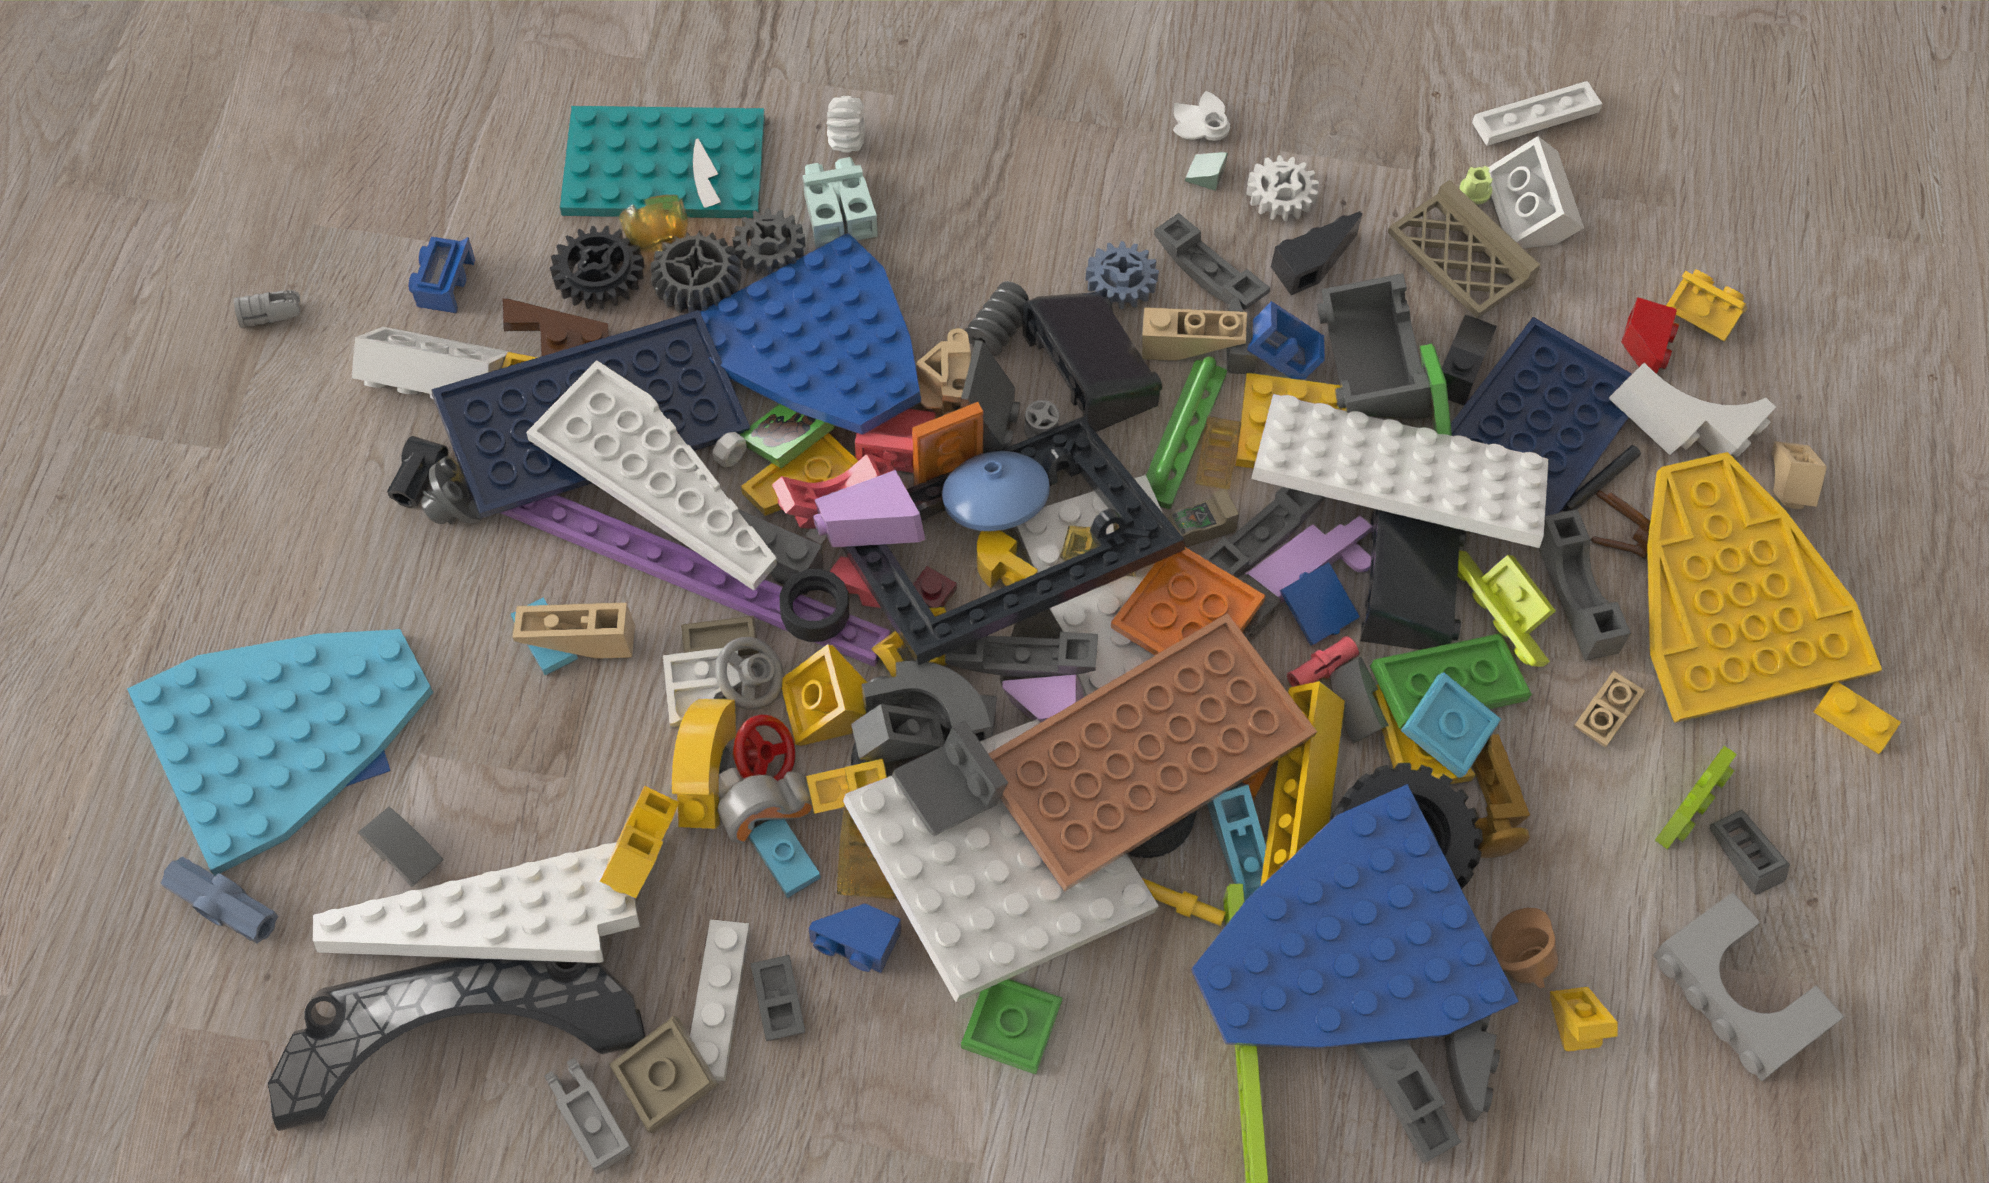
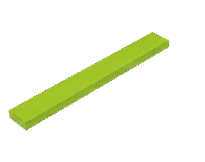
(1248, 1080)

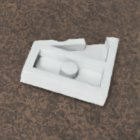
(692, 678)

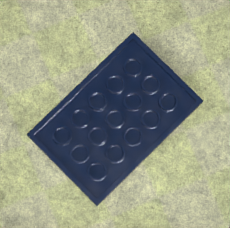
(1551, 402)

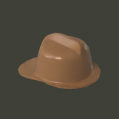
(1526, 945)

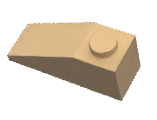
(578, 629)

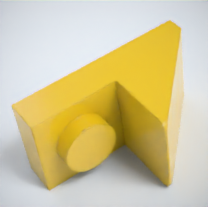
(1581, 1019)

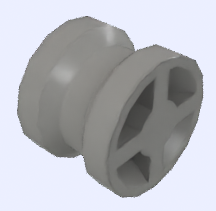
(1038, 413)

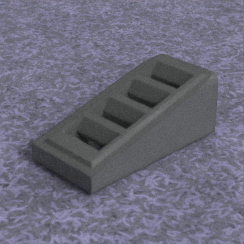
(1238, 358)
(1757, 874)

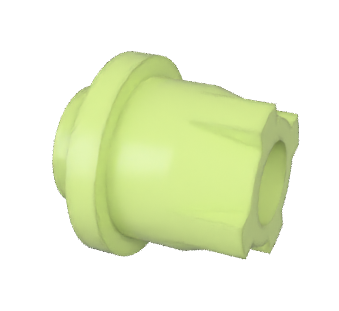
(1477, 185)

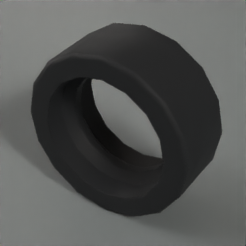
(811, 581)

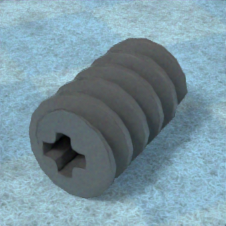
(999, 317)

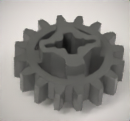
(768, 241)

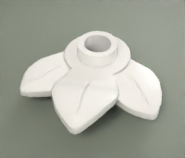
(1203, 120)

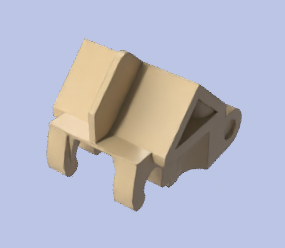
(944, 372)

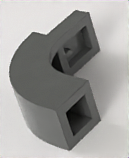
(933, 688)

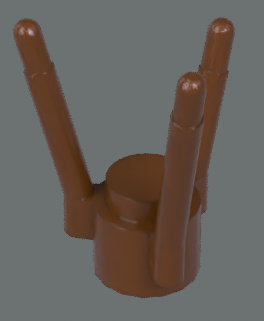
(1641, 533)

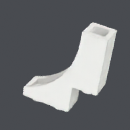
(1680, 419)

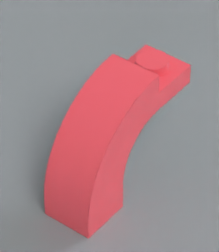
(798, 496)

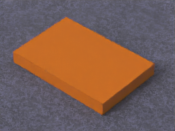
(947, 442)

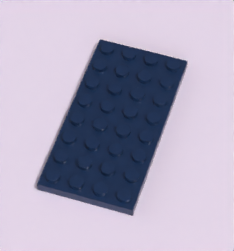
(494, 410)

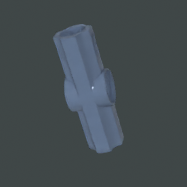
(219, 899)

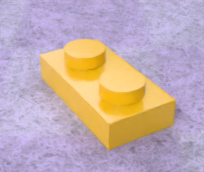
(1857, 717)

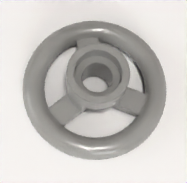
(764, 665)

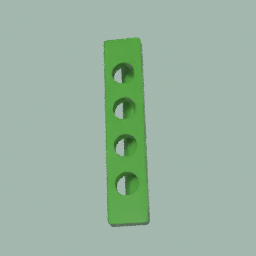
(1178, 431)

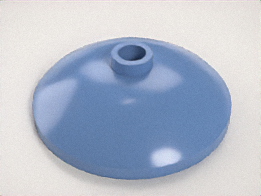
(995, 491)

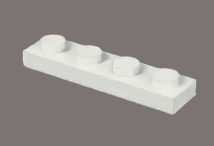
(1537, 113)
(719, 993)

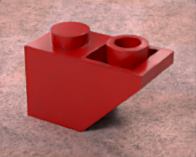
(1648, 333)

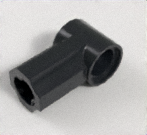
(413, 475)

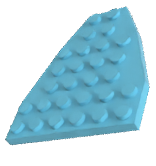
(275, 731)

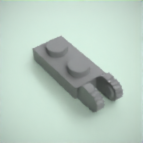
(590, 1120)

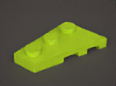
(1698, 798)

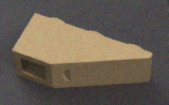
(1188, 333)

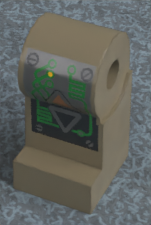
(1206, 519)

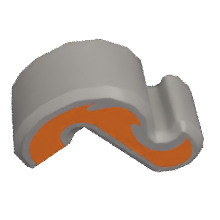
(763, 799)

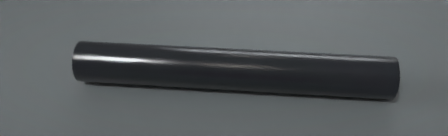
(1602, 478)

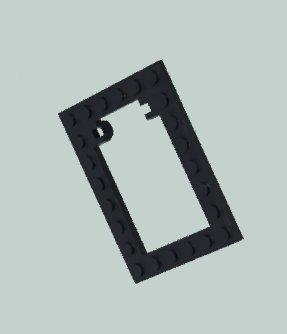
(1139, 539)

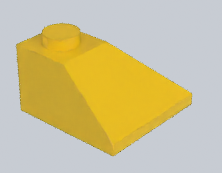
(823, 697)

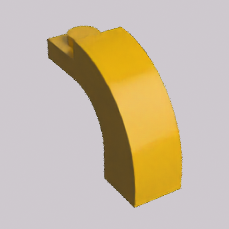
(697, 759)

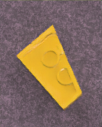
(816, 464)

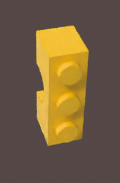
(639, 842)

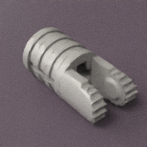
(266, 307)

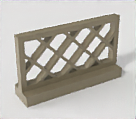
(1488, 237)

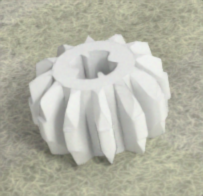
(846, 124)

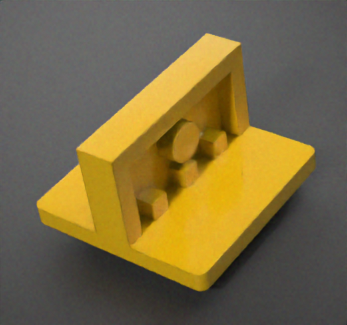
(1707, 305)

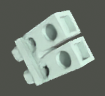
(836, 190)

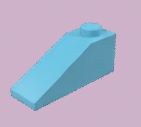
(1239, 836)

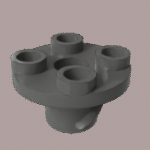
(449, 495)

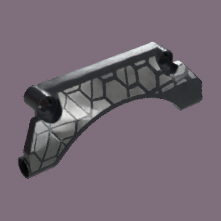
(380, 1008)

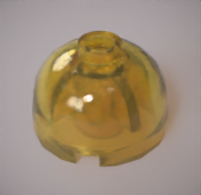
(655, 223)

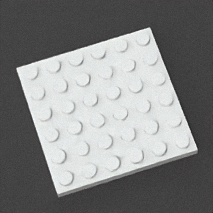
(984, 891)

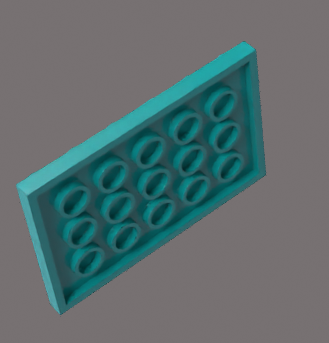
(646, 152)

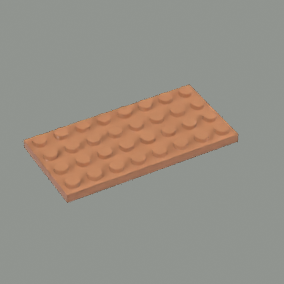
(1147, 750)

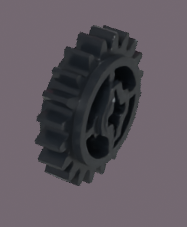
(597, 267)

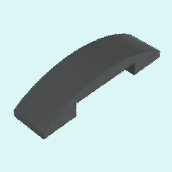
(1205, 266)
(1263, 531)
(1028, 656)

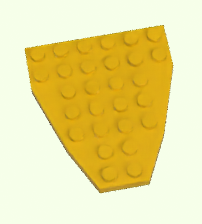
(1741, 596)

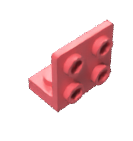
(893, 439)

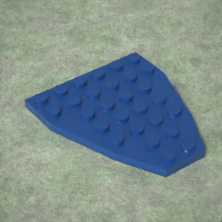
(821, 338)
(1354, 942)

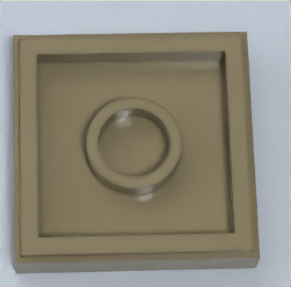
(663, 1074)

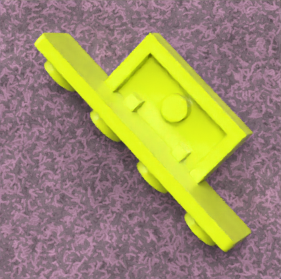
(1512, 601)

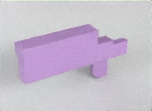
(1311, 551)

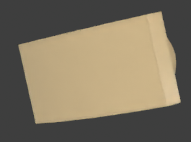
(1609, 708)

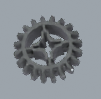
(679, 262)

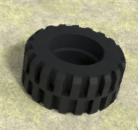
(1440, 806)

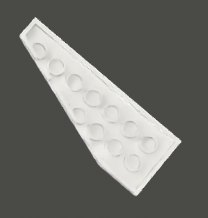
(635, 454)

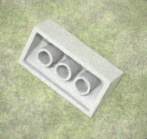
(418, 361)

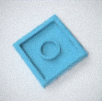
(1451, 725)

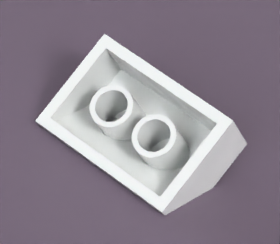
(1534, 196)

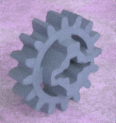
(1122, 274)

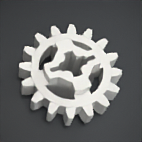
(1282, 188)

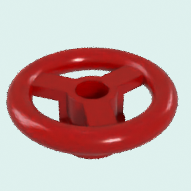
(754, 753)

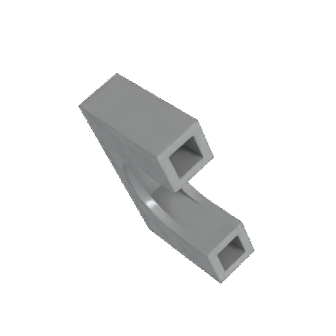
(1760, 1039)

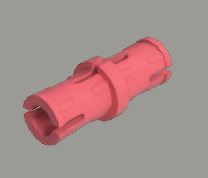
(1324, 662)

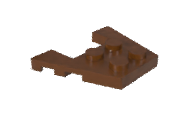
(556, 328)

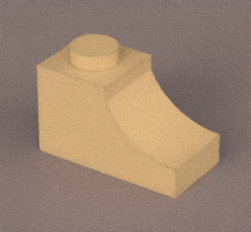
(1797, 474)

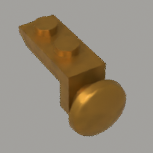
(1504, 802)

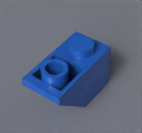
(859, 934)

